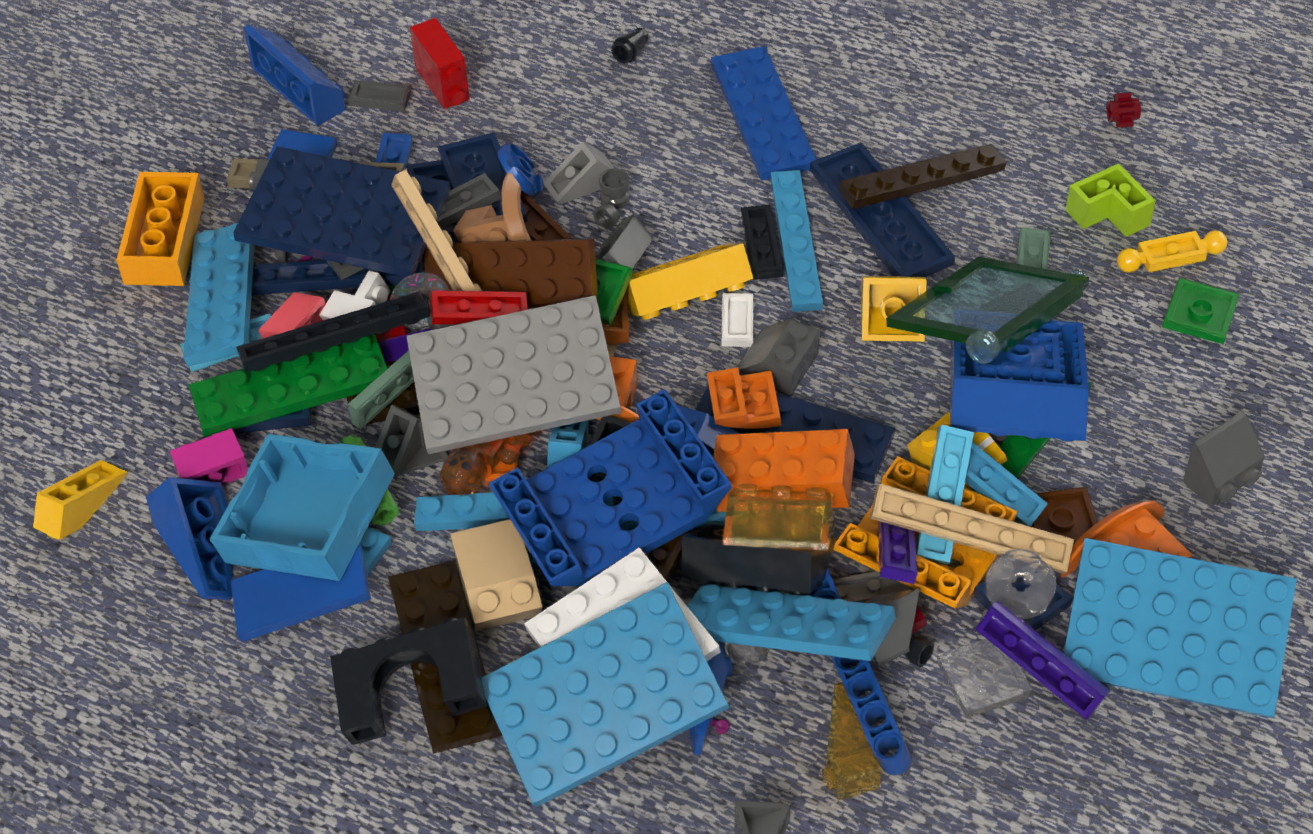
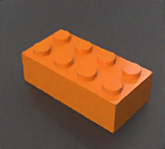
(790, 460)

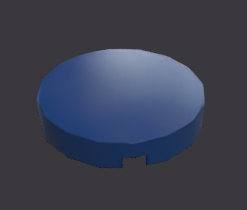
(520, 166)

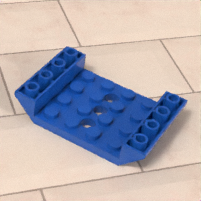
(652, 464)

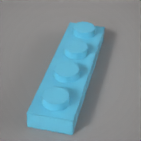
(946, 485)

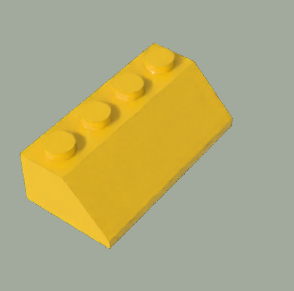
(687, 279)

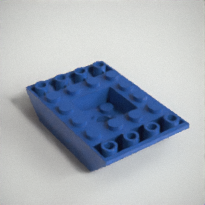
(1027, 391)

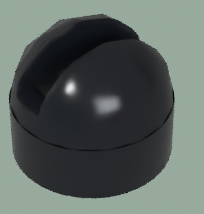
(920, 651)

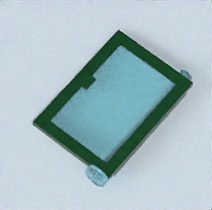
(990, 305)

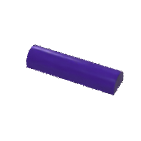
(1042, 660)

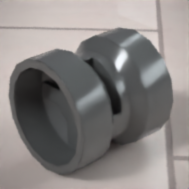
(614, 187)

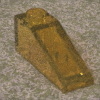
(849, 759)

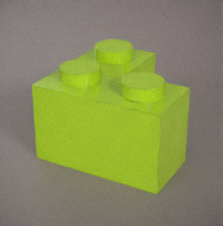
(1111, 196)

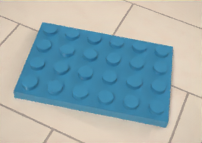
(1180, 627)
(602, 694)

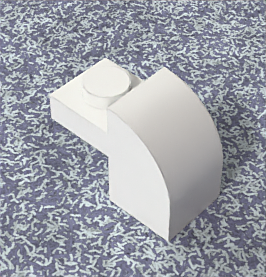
(370, 292)

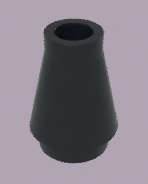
(629, 45)

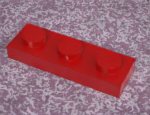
(470, 306)

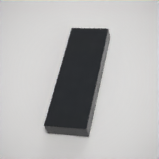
(761, 242)

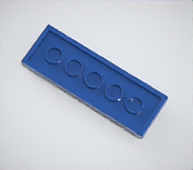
(762, 112)

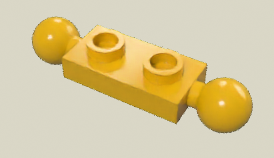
(1172, 251)

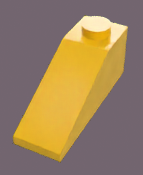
(74, 500)

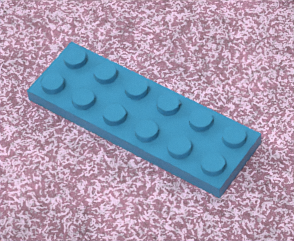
(218, 296)
(792, 621)

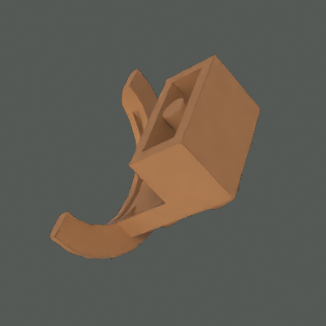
(484, 224)

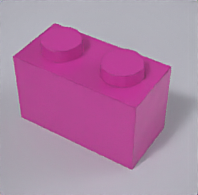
(211, 459)

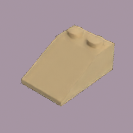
(496, 575)

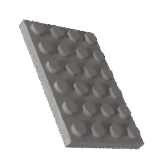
(512, 374)

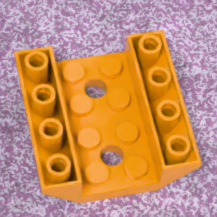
(944, 583)

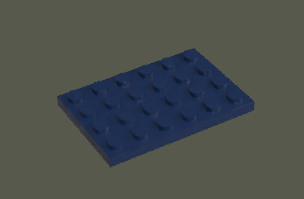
(336, 212)

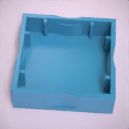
(303, 507)

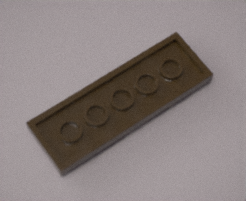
(423, 601)

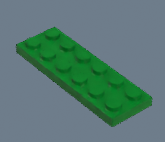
(286, 387)

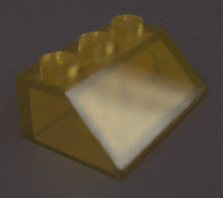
(779, 517)

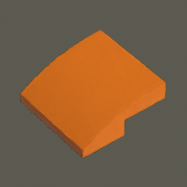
(744, 400)

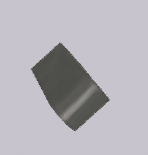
(625, 243)

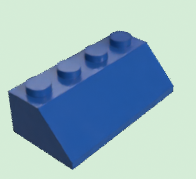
(294, 75)

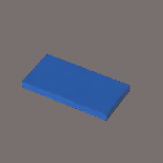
(277, 600)

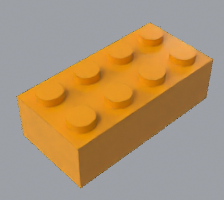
(160, 229)

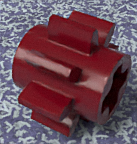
(1123, 110)

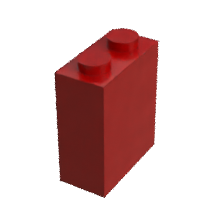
(440, 63)

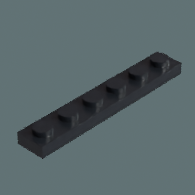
(332, 332)

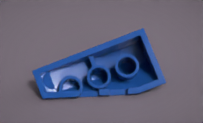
(186, 517)

